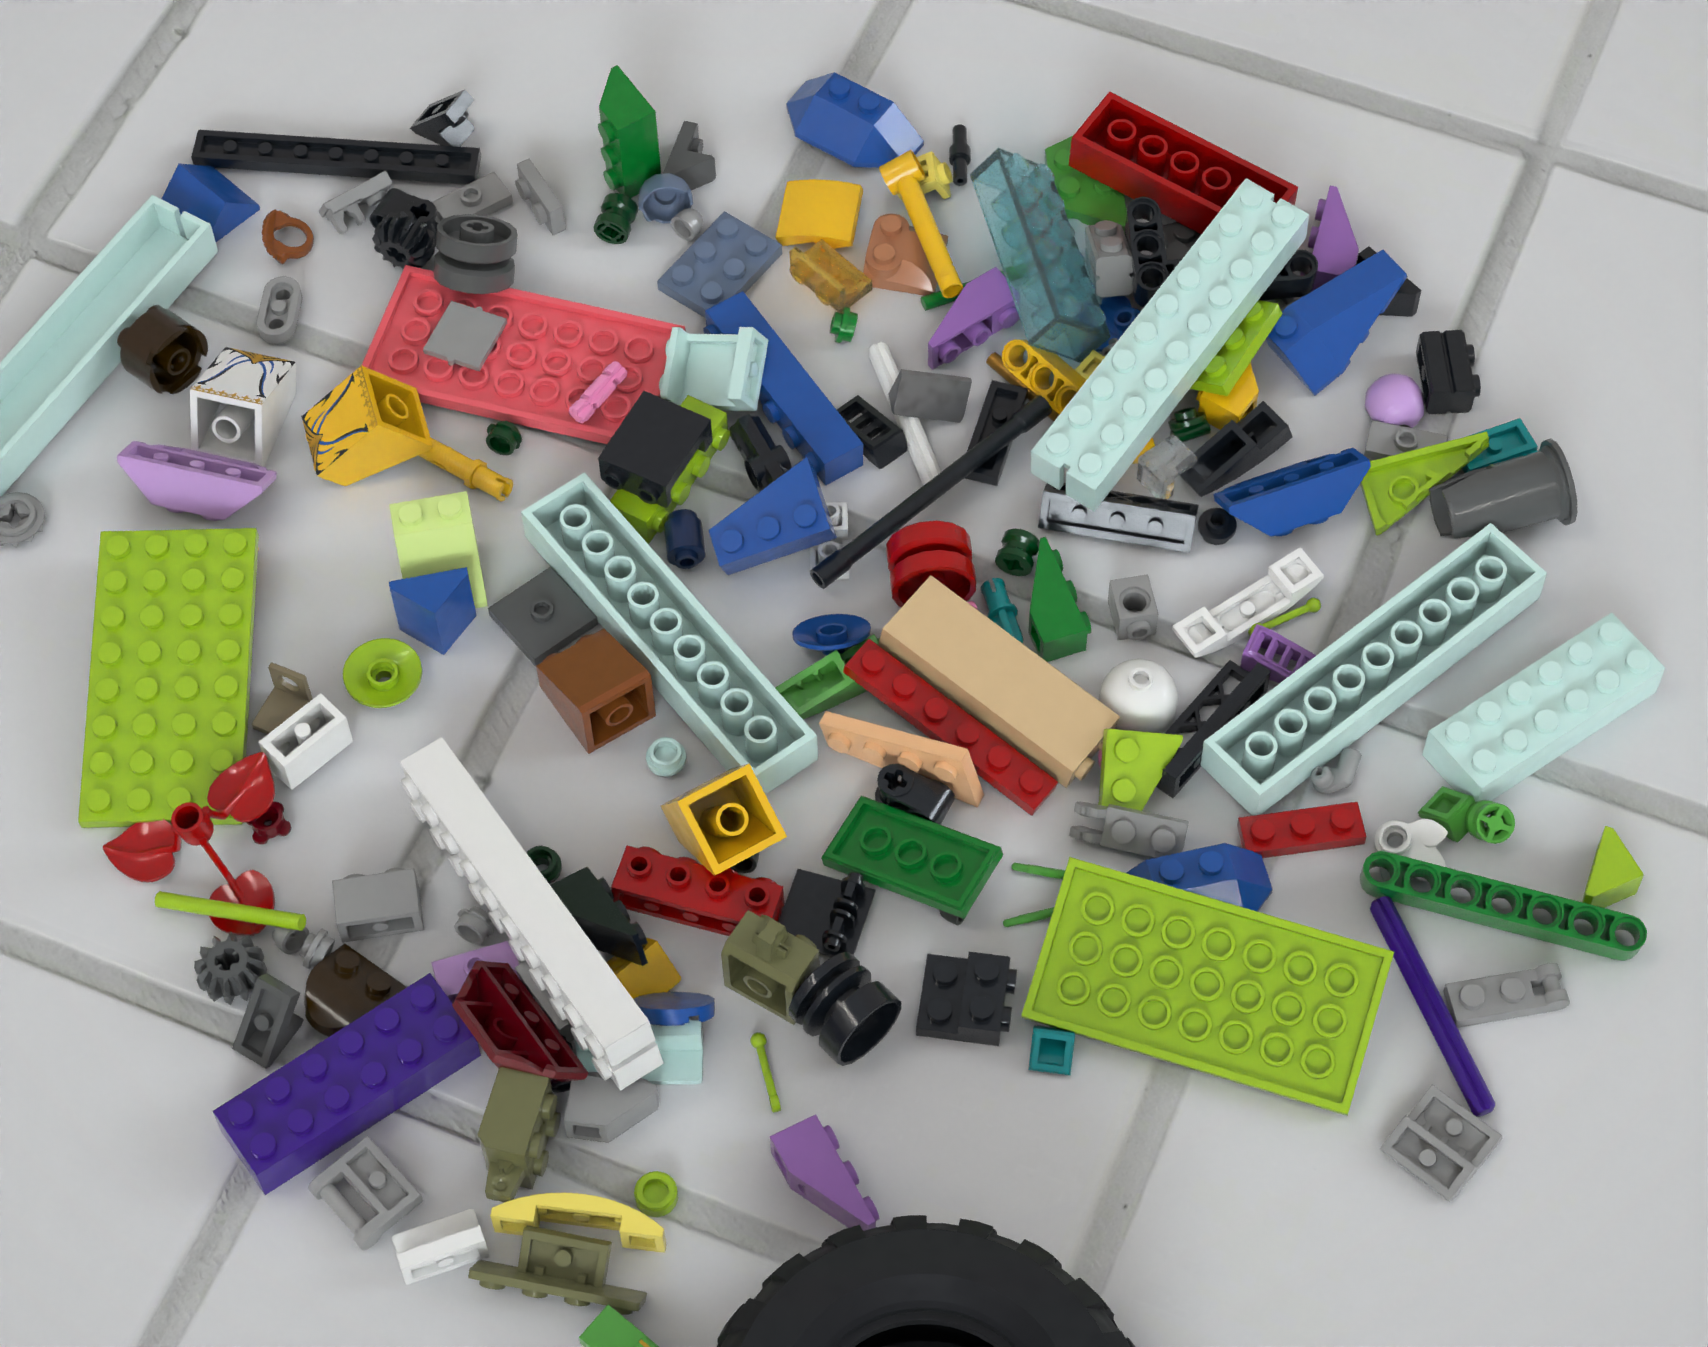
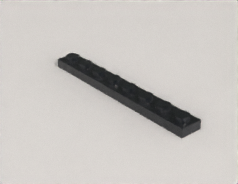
(336, 156)

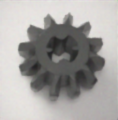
(229, 968)

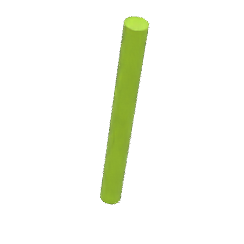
(230, 911)

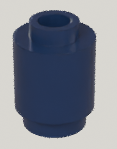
(684, 539)

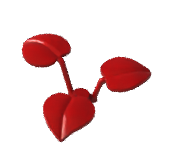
(147, 848)

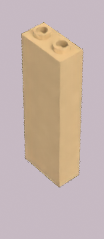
(998, 681)

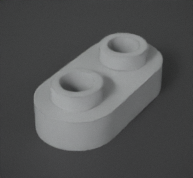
(279, 313)

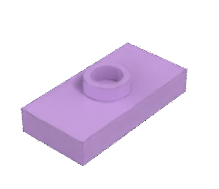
(453, 971)

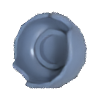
(664, 197)

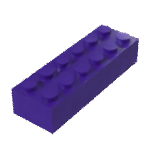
(346, 1083)

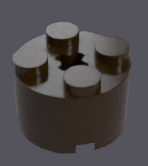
(162, 350)

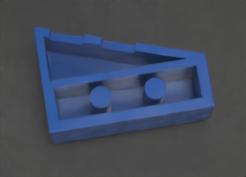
(774, 522)

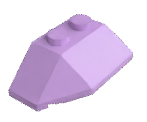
(193, 479)

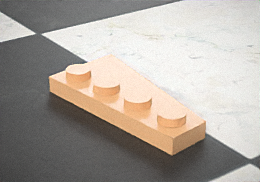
(887, 746)

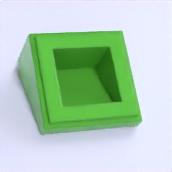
(1449, 810)

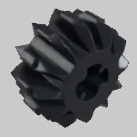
(404, 240)

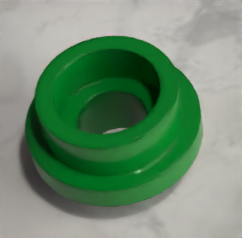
(843, 325)

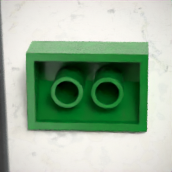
(627, 135)

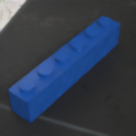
(792, 396)

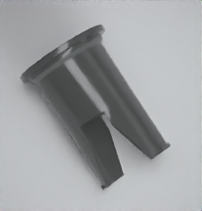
(1507, 494)

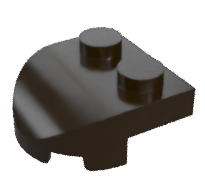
(345, 989)

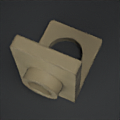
(283, 700)

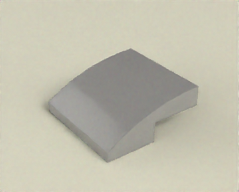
(1441, 1143)

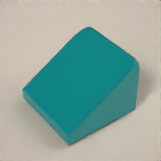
(1051, 1050)

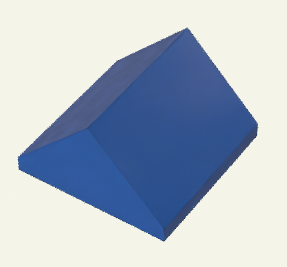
(209, 197)
(434, 607)

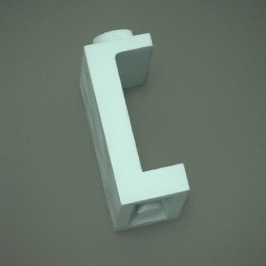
(715, 368)

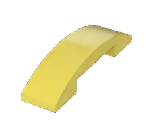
(577, 1209)

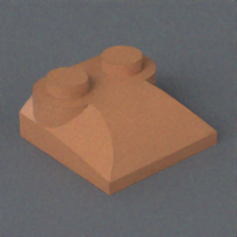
(897, 258)

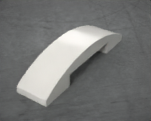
(1262, 601)

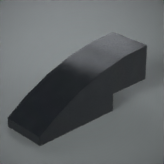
(1237, 449)

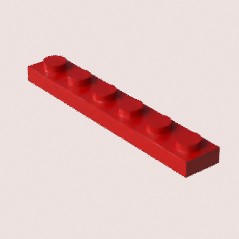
(948, 723)

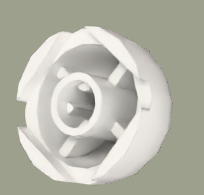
(1140, 695)

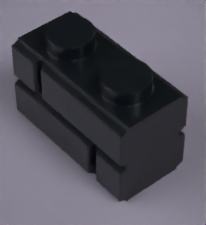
(1446, 371)

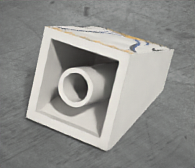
(241, 405)

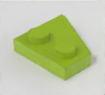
(1133, 765)

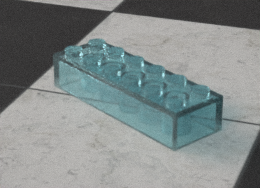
(1039, 255)

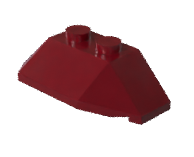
(513, 1025)

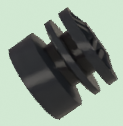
(844, 1008)

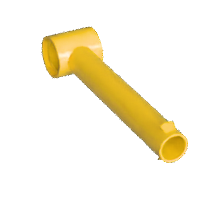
(903, 177)

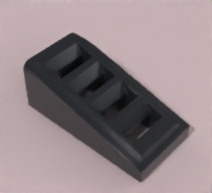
(885, 446)

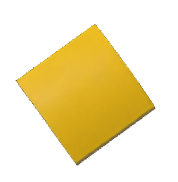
(819, 211)

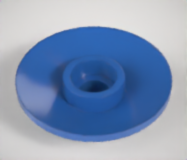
(831, 632)

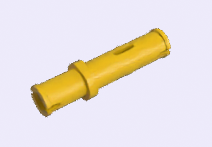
(471, 471)

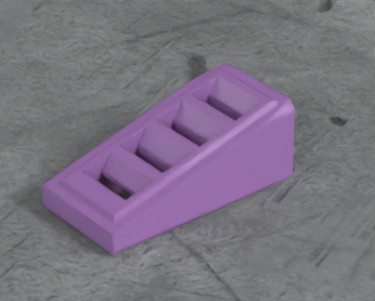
(1274, 644)

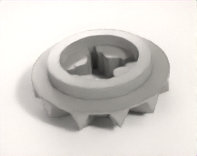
(30, 513)

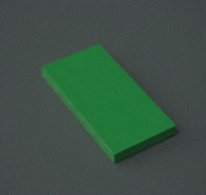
(912, 856)

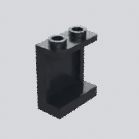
(653, 448)

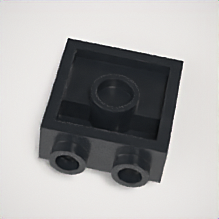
(966, 998)

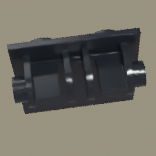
(828, 910)

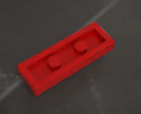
(1303, 830)

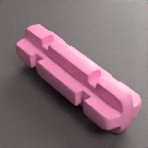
(598, 392)

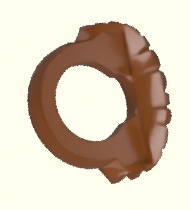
(277, 220)

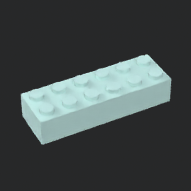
(1543, 710)

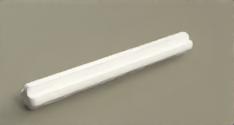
(913, 431)

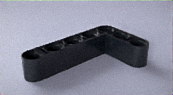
(1156, 267)

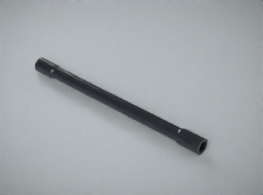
(842, 560)

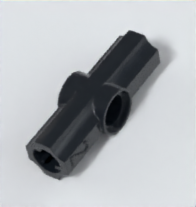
(761, 456)

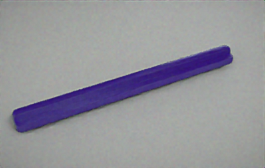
(1432, 1007)

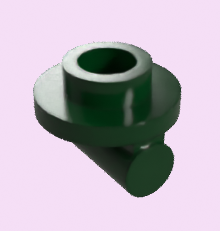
(1189, 424)

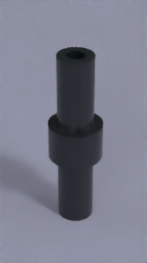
(959, 155)

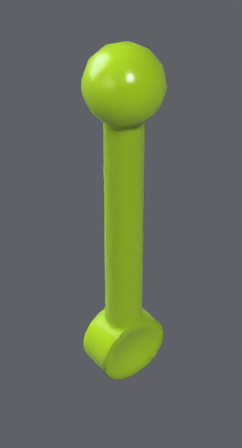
(1312, 605)
(758, 1041)

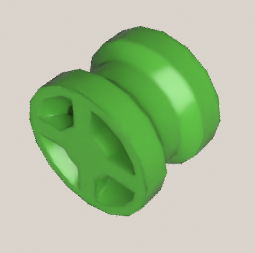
(1499, 823)

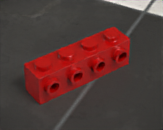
(689, 893)

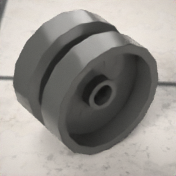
(475, 254)

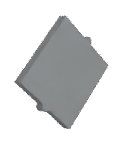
(465, 336)

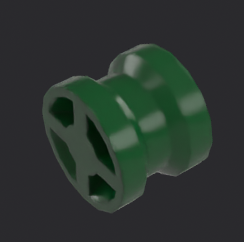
(1017, 552)

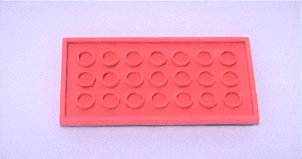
(538, 363)

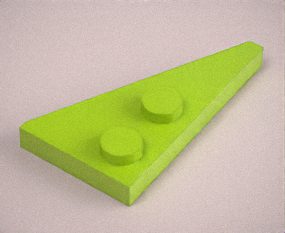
(1404, 479)

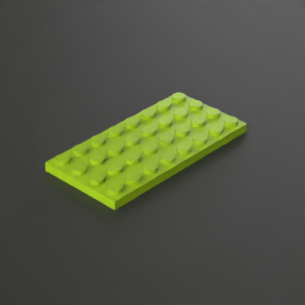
(167, 671)
(1208, 985)

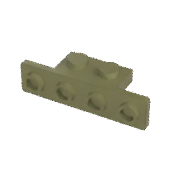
(560, 1267)

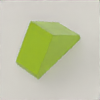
(1613, 872)

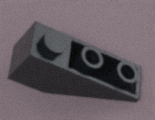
(600, 917)

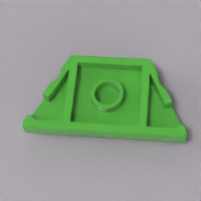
(1082, 195)

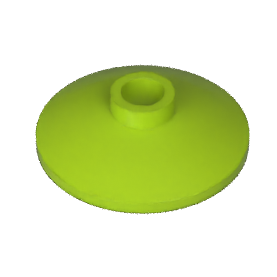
(378, 660)

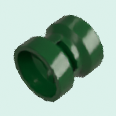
(617, 215)

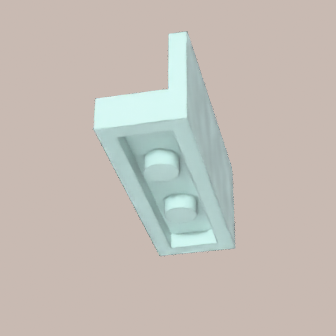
(680, 1051)

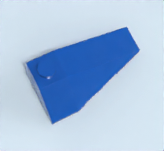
(1330, 322)

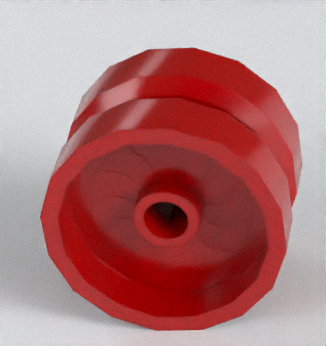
(933, 550)

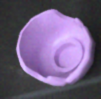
(1395, 400)

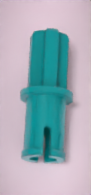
(1000, 608)

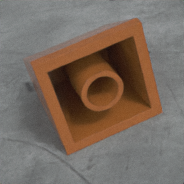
(598, 689)

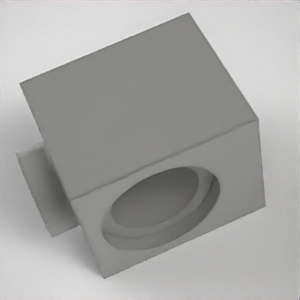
(1132, 594)

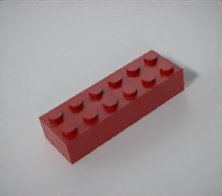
(1164, 162)

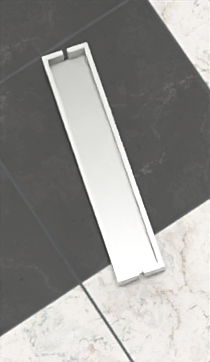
(531, 915)

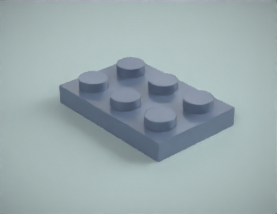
(719, 264)

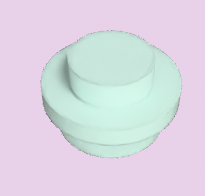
(666, 757)

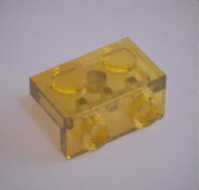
(829, 275)

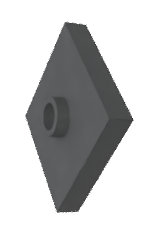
(543, 616)

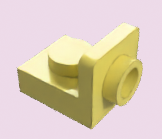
(937, 175)

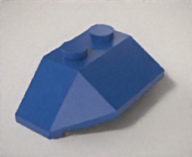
(851, 122)
(1297, 493)
(1214, 872)

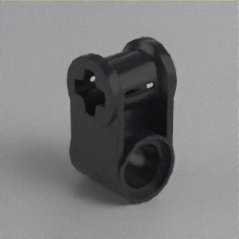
(397, 201)
(913, 793)

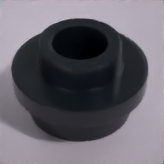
(1217, 534)

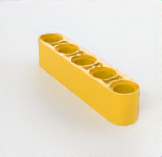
(1036, 375)

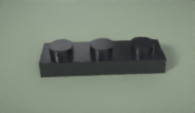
(999, 406)

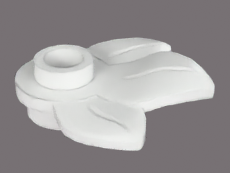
(1418, 841)

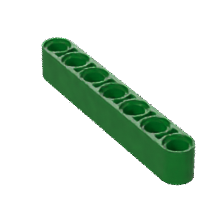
(1521, 899)

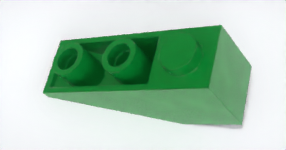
(1054, 618)

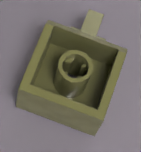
(767, 963)
(516, 1132)

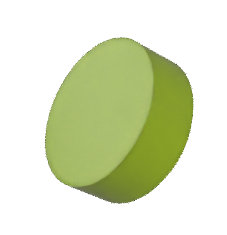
(656, 1194)

